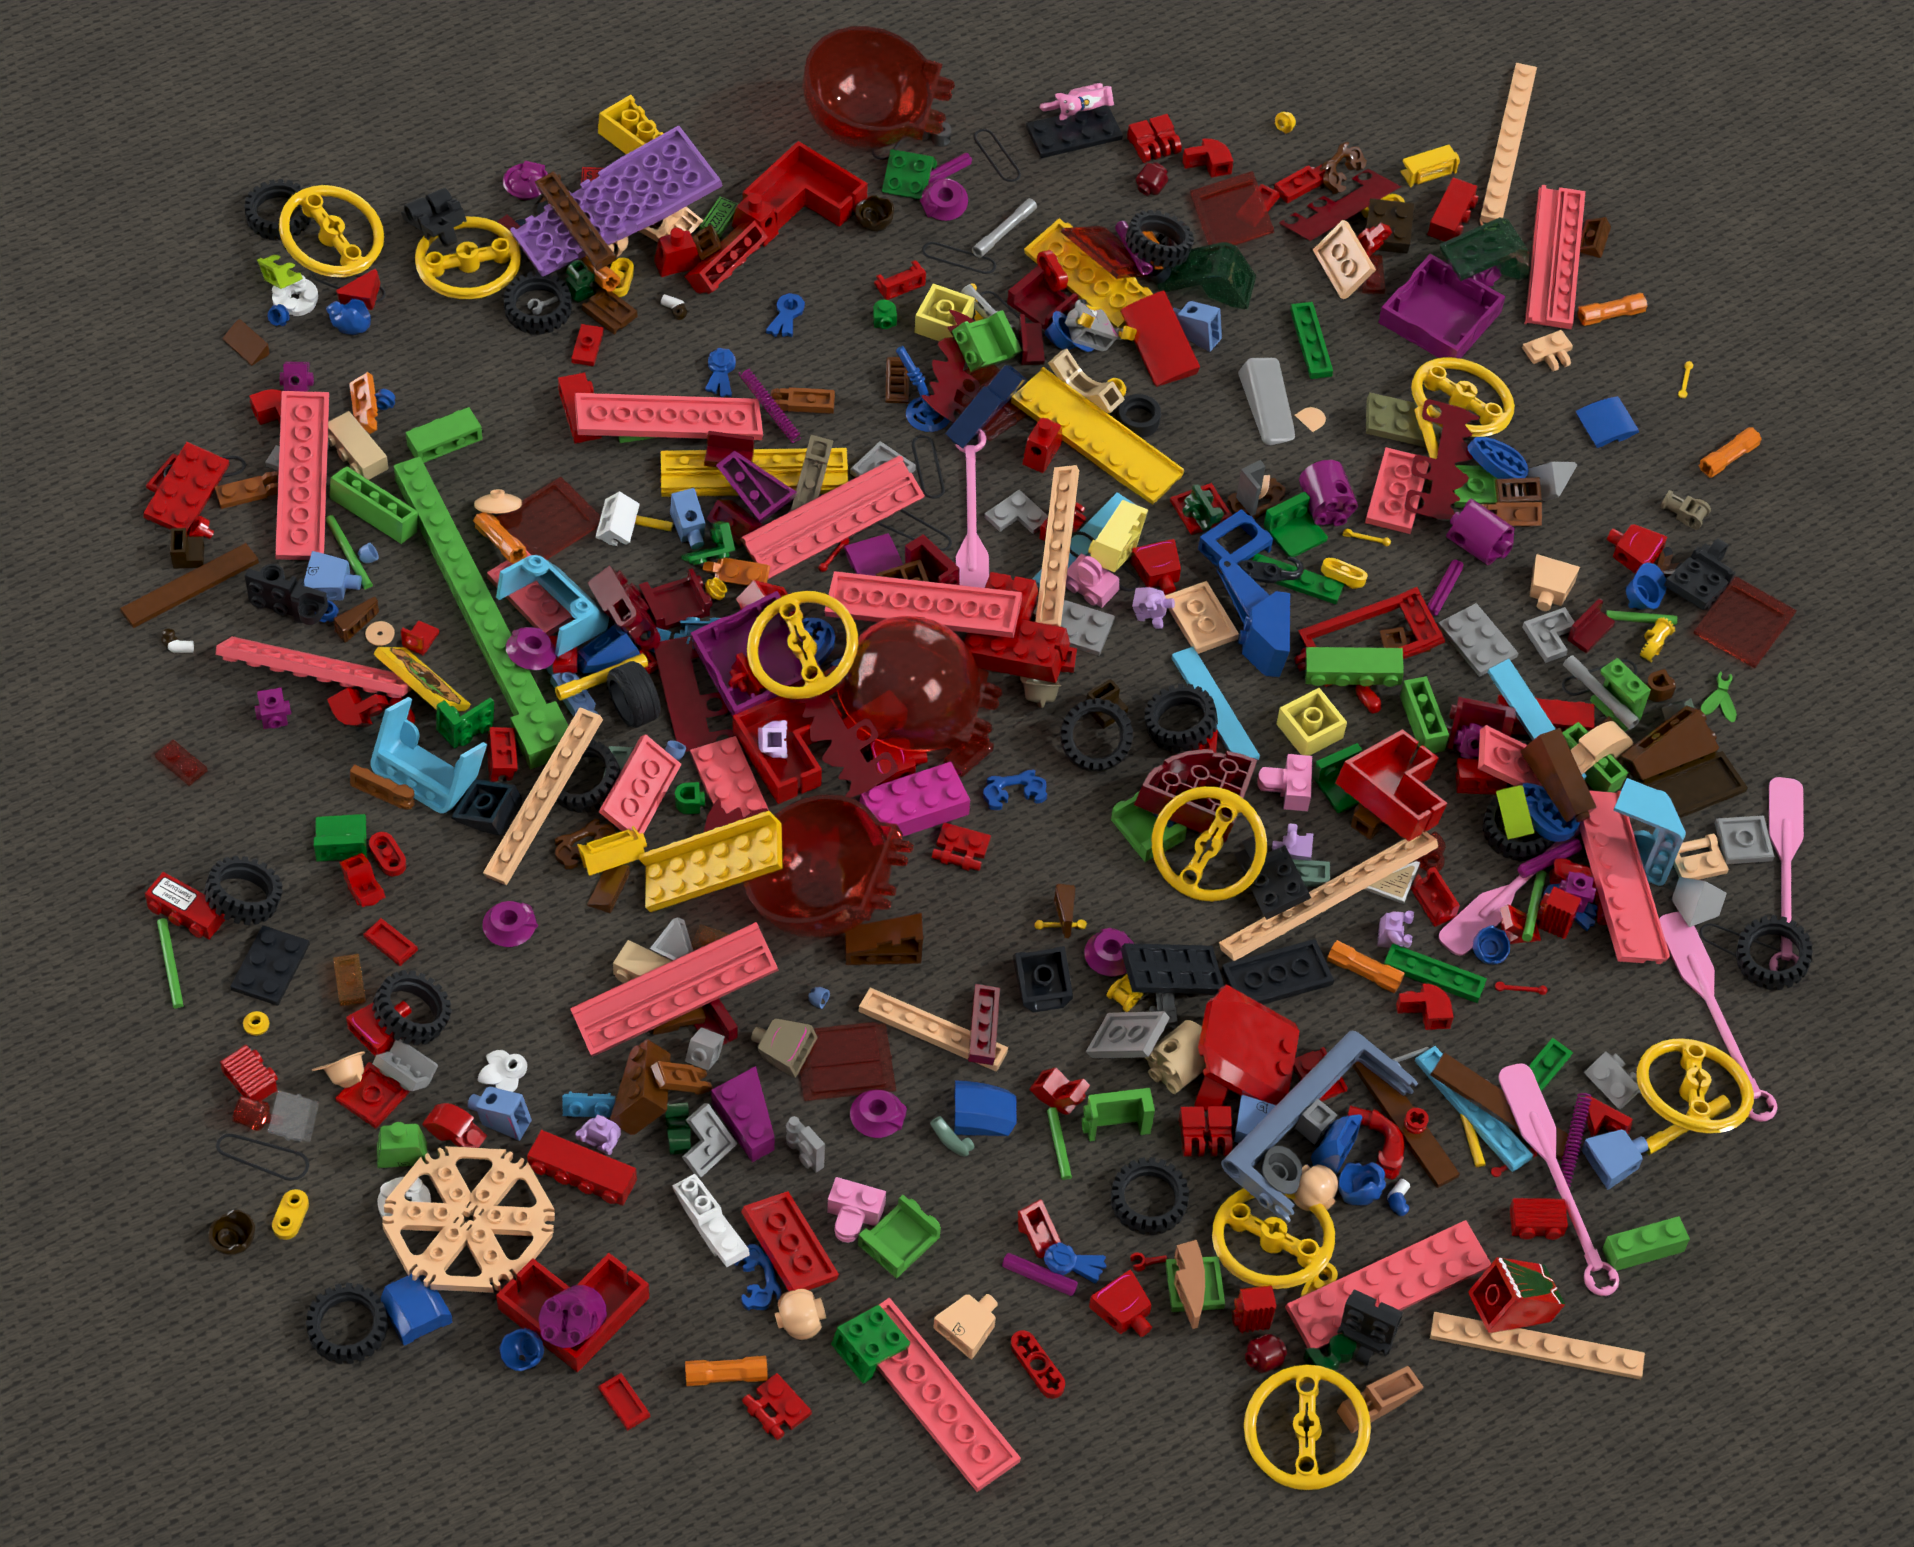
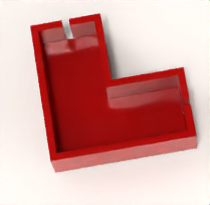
(808, 180)
(1034, 643)
(781, 775)
(1393, 787)
(539, 1285)

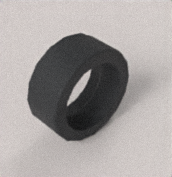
(1143, 402)

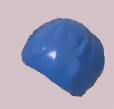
(349, 318)
(1361, 1183)

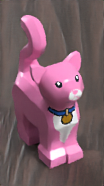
(1080, 100)

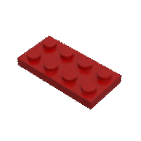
(186, 488)
(789, 1242)

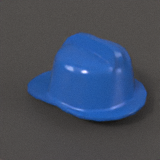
(1060, 335)
(1646, 588)

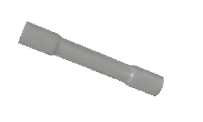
(989, 241)
(1581, 673)

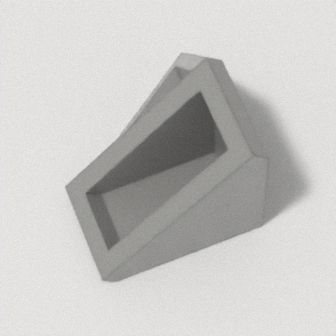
(1552, 477)
(1697, 900)
(674, 940)

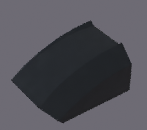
(489, 807)
(1043, 979)

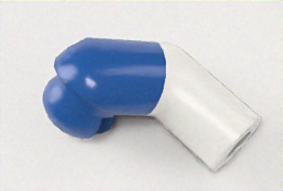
(1396, 1198)

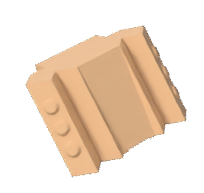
(681, 219)

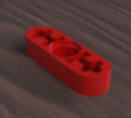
(1054, 1376)

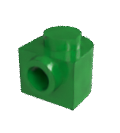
(884, 314)
(689, 798)

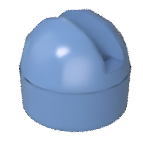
(368, 553)
(675, 749)
(816, 996)

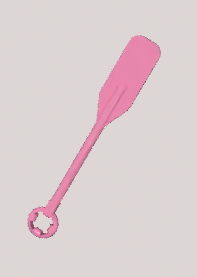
(972, 555)
(1786, 836)
(1481, 913)
(1699, 973)
(1540, 1132)

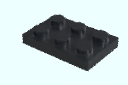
(270, 965)

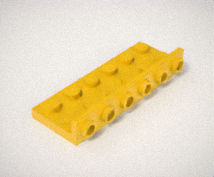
(1086, 276)
(712, 860)

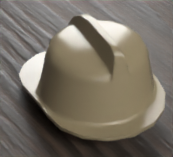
(1040, 691)

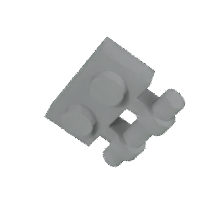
(807, 1142)

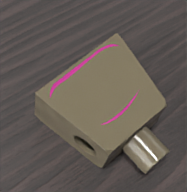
(785, 1044)

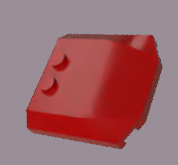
(1248, 1046)

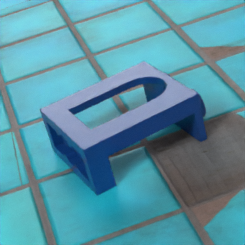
(1214, 551)

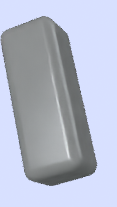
(1267, 399)

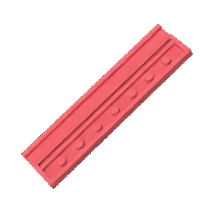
(1555, 257)
(833, 517)
(1622, 883)
(674, 989)

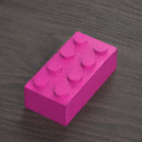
(919, 799)

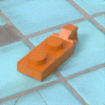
(364, 402)
(737, 571)

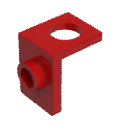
(419, 638)

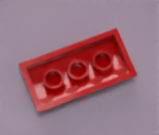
(1160, 339)

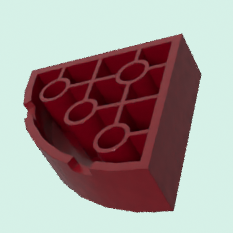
(1194, 770)

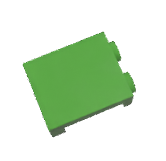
(986, 341)
(1625, 688)
(1138, 826)
(1117, 1109)
(900, 1236)

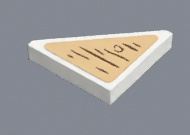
(1396, 884)

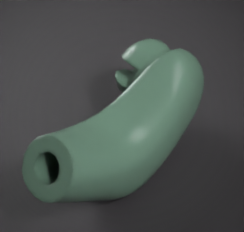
(950, 1139)

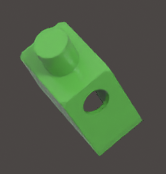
(400, 1145)

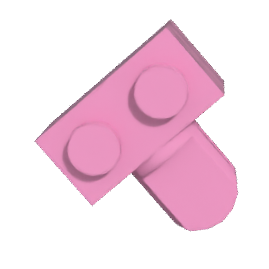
(1091, 580)
(1291, 782)
(854, 1206)

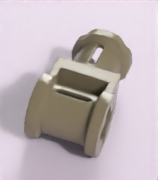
(1686, 509)

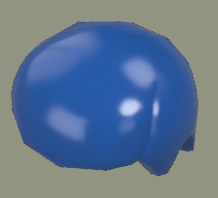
(1491, 941)
(525, 1343)

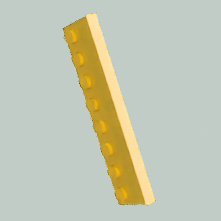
(1099, 436)
(686, 470)

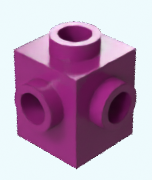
(298, 369)
(272, 708)
(1465, 737)
(1580, 886)

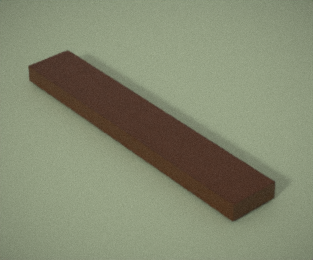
(575, 221)
(189, 585)
(1484, 1095)
(1422, 1145)

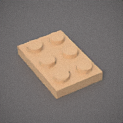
(1344, 259)
(1202, 617)

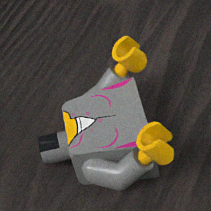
(1093, 329)

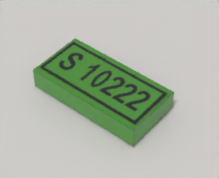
(720, 215)

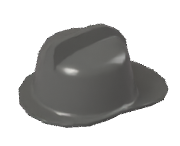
(1282, 1169)

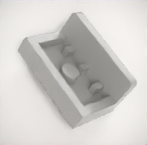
(406, 1066)
(1613, 1079)

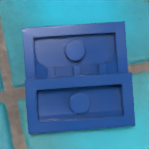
(1607, 421)

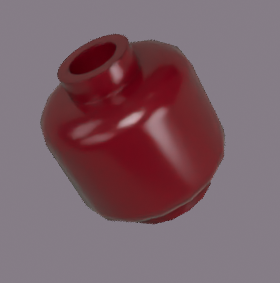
(1152, 179)
(1265, 1353)

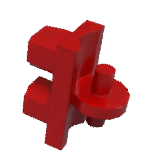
(744, 678)

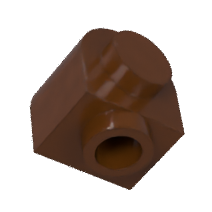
(1661, 686)

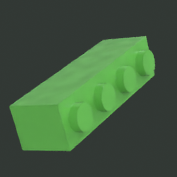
(373, 504)
(1353, 666)

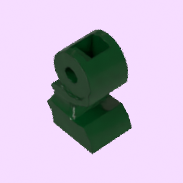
(579, 281)
(678, 1129)
(1339, 1351)

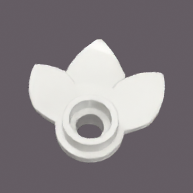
(499, 1071)

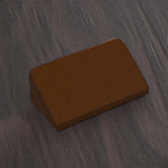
(1594, 236)
(246, 342)
(609, 888)

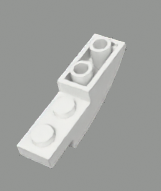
(709, 1220)

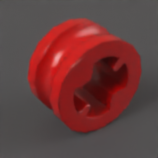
(1415, 1127)

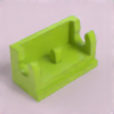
(276, 274)
(1515, 811)

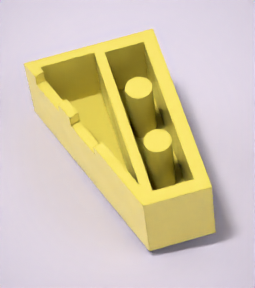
(1119, 536)

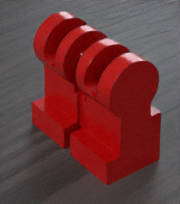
(1154, 137)
(1215, 1124)

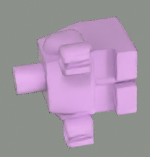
(1151, 604)
(772, 739)
(1298, 846)
(1392, 929)
(600, 1134)

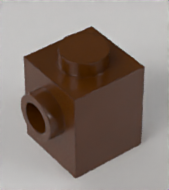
(1366, 822)

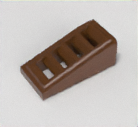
(895, 367)
(1534, 490)
(355, 619)
(1064, 904)

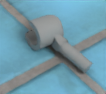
(540, 305)

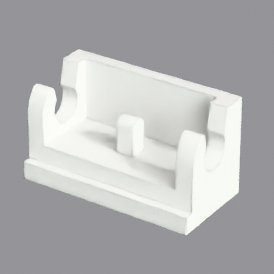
(617, 519)

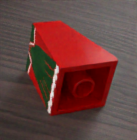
(1515, 1295)

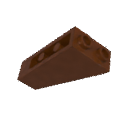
(1671, 744)

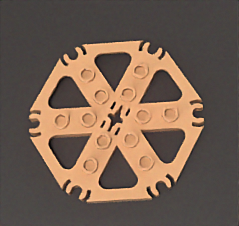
(476, 1234)

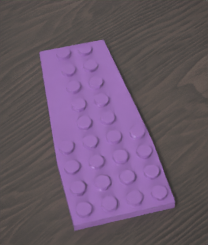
(623, 199)

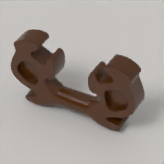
(1354, 160)
(1275, 493)
(566, 853)

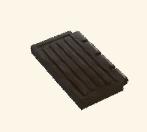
(1699, 783)

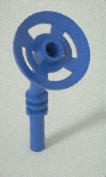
(927, 411)

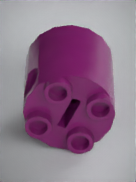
(1328, 492)
(1481, 533)
(572, 1316)

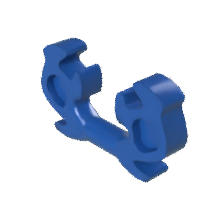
(1034, 786)
(760, 1297)

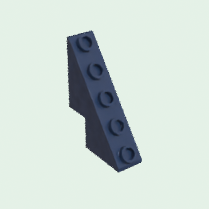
(986, 405)

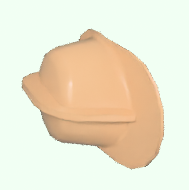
(345, 1071)

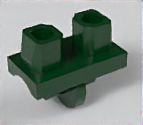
(1199, 506)

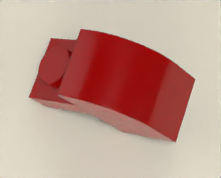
(1212, 154)
(266, 405)
(351, 710)
(361, 881)
(1431, 1002)
(1059, 1092)
(454, 1124)

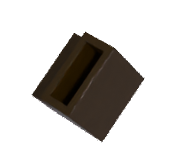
(185, 550)
(1110, 692)

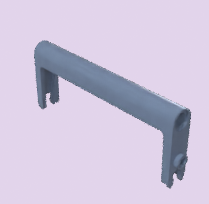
(1287, 1112)

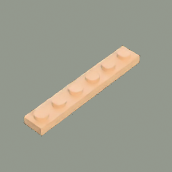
(923, 1025)

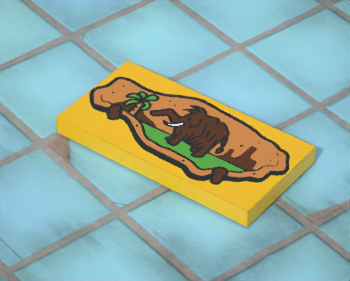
(420, 677)

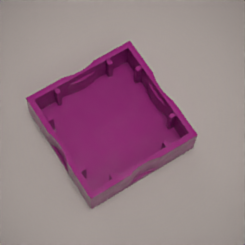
(1441, 310)
(728, 636)

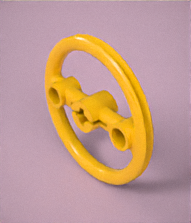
(331, 231)
(468, 260)
(1464, 393)
(819, 683)
(1182, 882)
(1695, 1086)
(1273, 1240)
(1302, 1375)

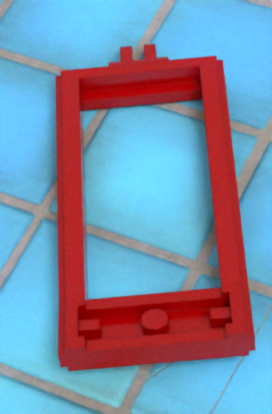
(1413, 609)

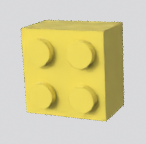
(934, 313)
(1311, 722)

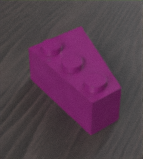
(755, 486)
(745, 1113)

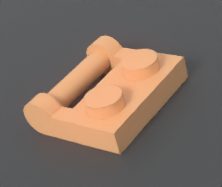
(1703, 864)

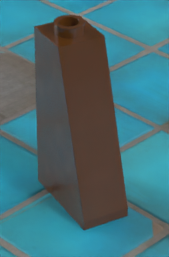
(1559, 775)

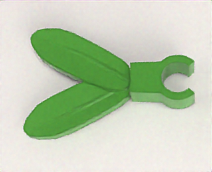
(1721, 698)

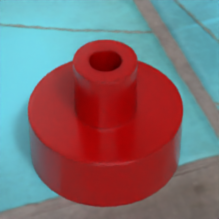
(200, 528)

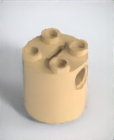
(1177, 1057)

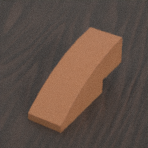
(1190, 1280)
(1382, 1397)

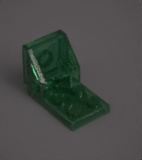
(1487, 247)
(1219, 271)

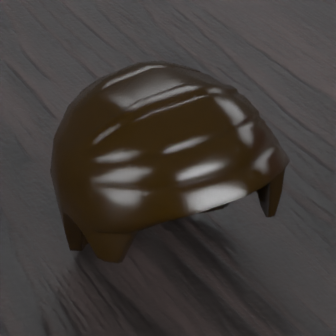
(875, 213)
(232, 1232)

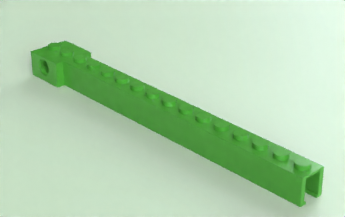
(535, 724)

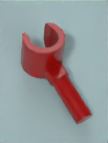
(1145, 1261)

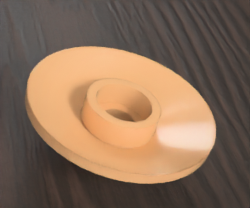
(498, 502)

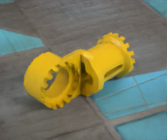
(1656, 637)

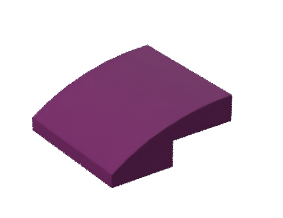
(873, 555)

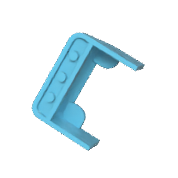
(588, 615)
(404, 762)
(1657, 810)

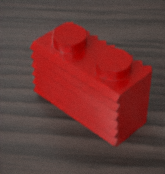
(1558, 912)
(248, 1074)
(1538, 1218)
(1254, 1309)

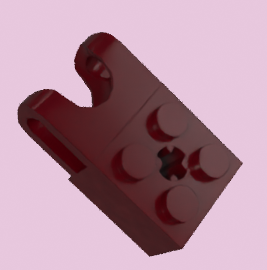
(624, 606)

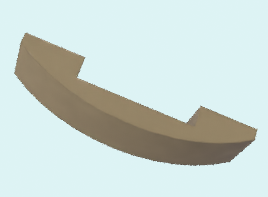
(812, 471)

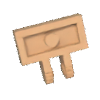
(1547, 348)

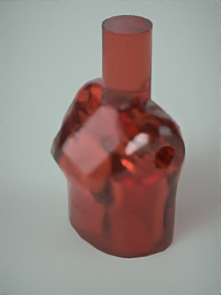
(251, 1113)

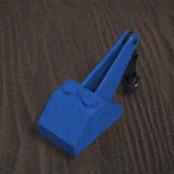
(1264, 616)

